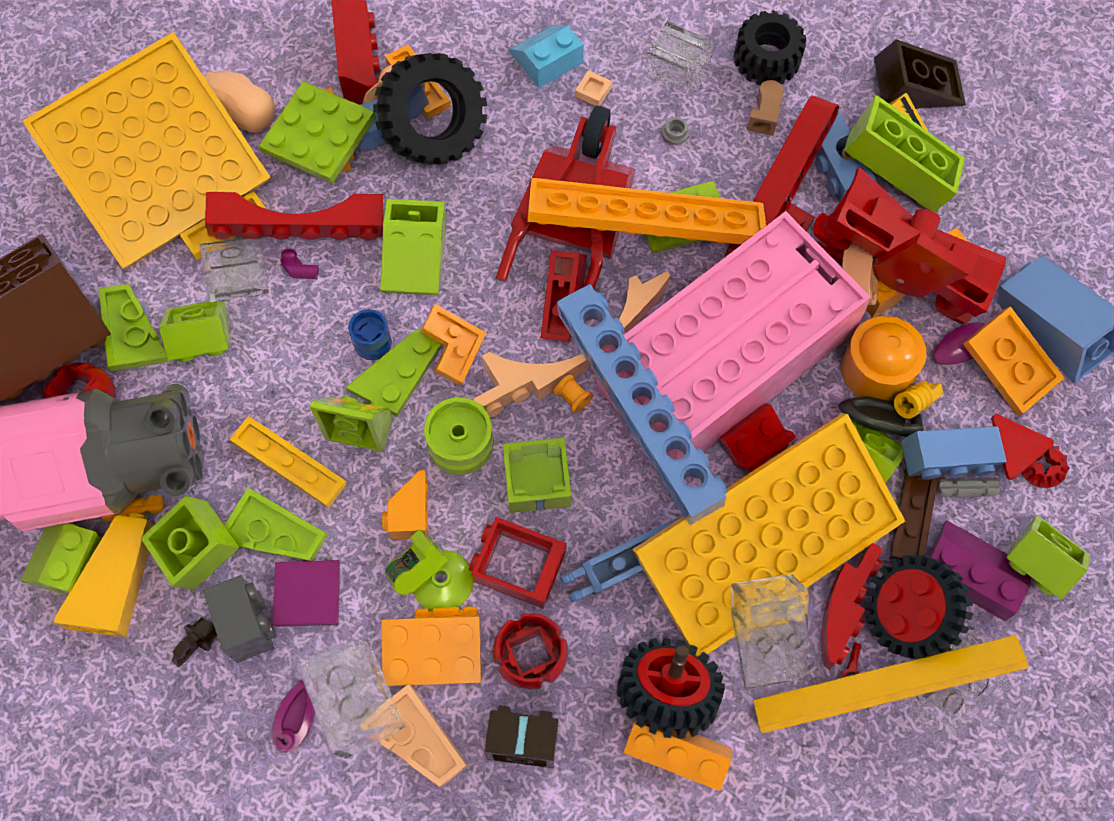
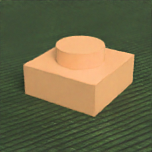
(593, 88)

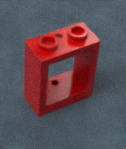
(490, 538)

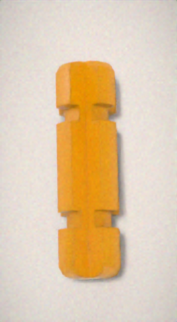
(153, 504)
(446, 612)

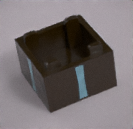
(521, 738)

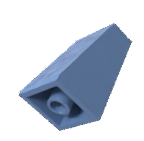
(1061, 315)

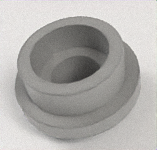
(675, 124)

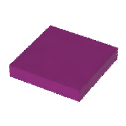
(306, 593)

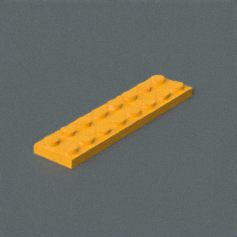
(644, 211)

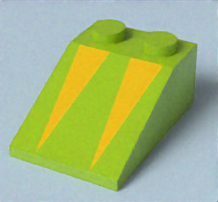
(353, 422)

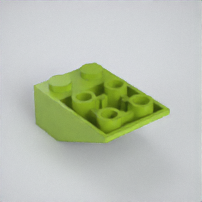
(413, 246)

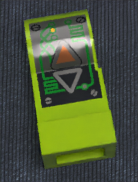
(415, 564)

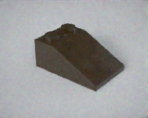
(924, 75)

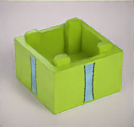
(537, 475)

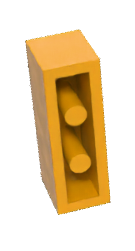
(689, 757)

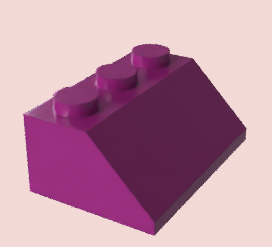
(983, 569)

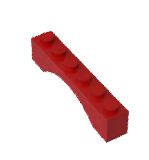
(233, 215)

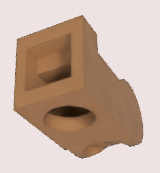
(769, 104)

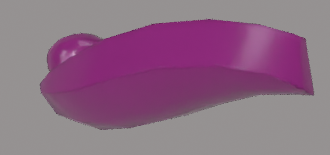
(951, 348)
(293, 719)

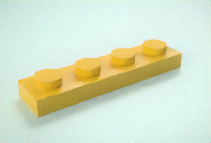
(288, 462)

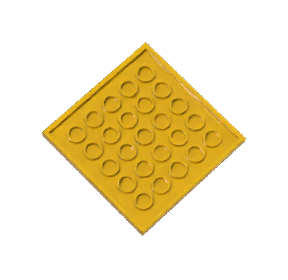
(145, 149)

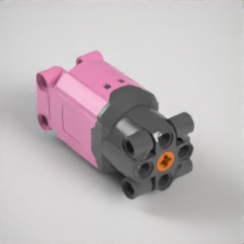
(94, 454)

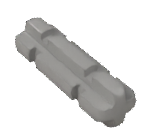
(968, 487)

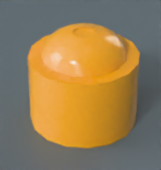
(883, 358)

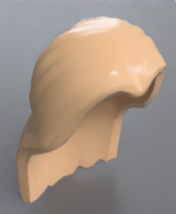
(246, 103)

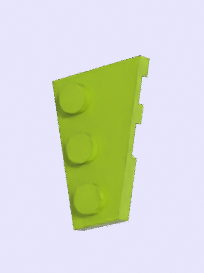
(132, 337)
(397, 372)
(272, 529)

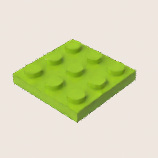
(317, 132)

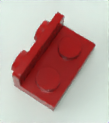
(756, 439)

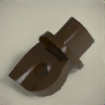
(199, 635)

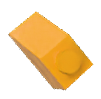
(408, 509)

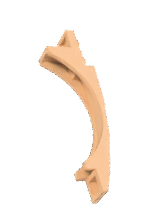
(516, 379)

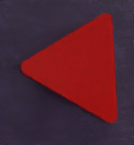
(1020, 445)

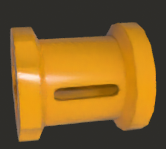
(573, 393)

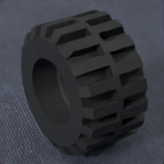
(775, 31)

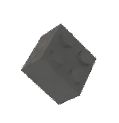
(239, 618)

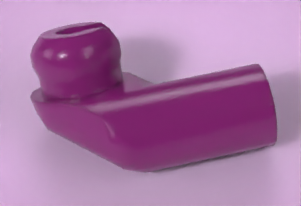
(294, 266)

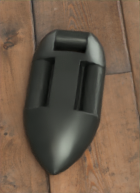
(880, 416)

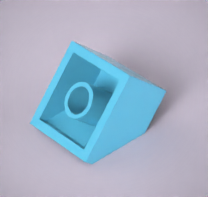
(549, 54)

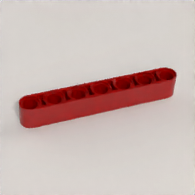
(795, 158)

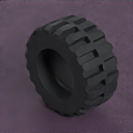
(465, 99)

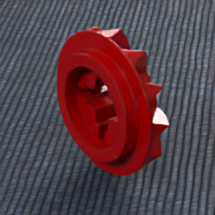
(1053, 475)

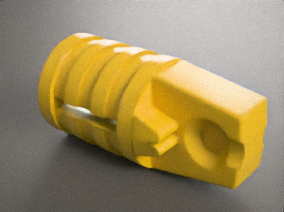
(917, 398)

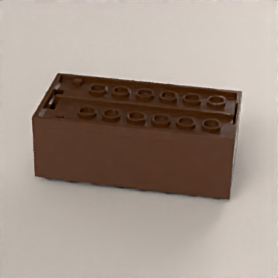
(42, 317)

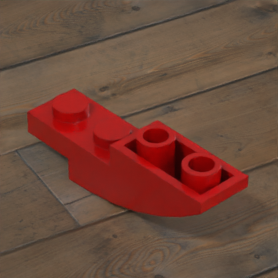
(841, 613)

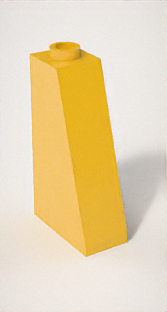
(110, 582)

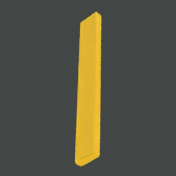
(890, 684)

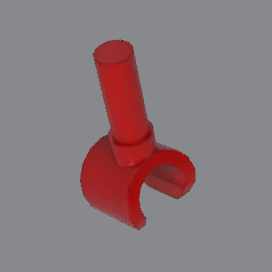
(853, 664)

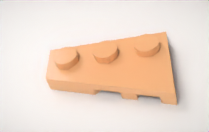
(423, 740)

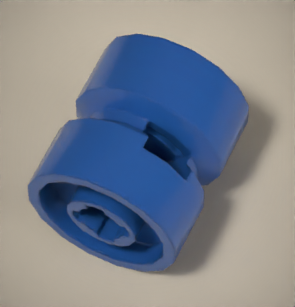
(370, 334)

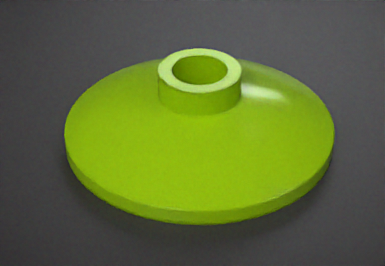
(452, 591)

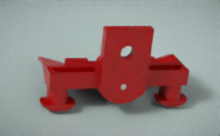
(912, 250)

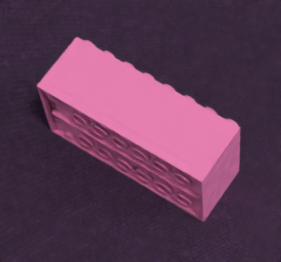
(746, 330)

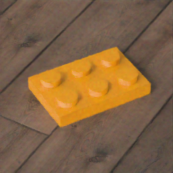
(1013, 360)
(431, 650)

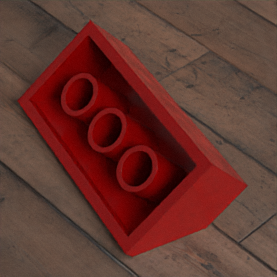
(355, 48)

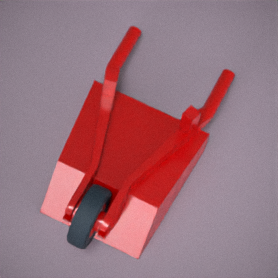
(560, 164)

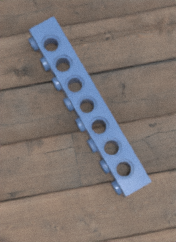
(692, 502)

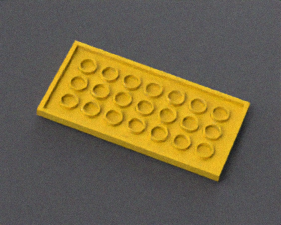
(784, 518)

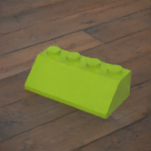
(905, 155)

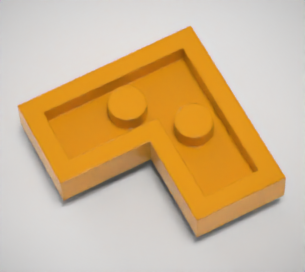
(460, 342)

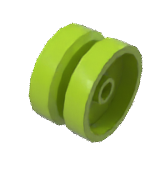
(456, 418)

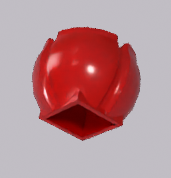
(88, 373)
(517, 632)

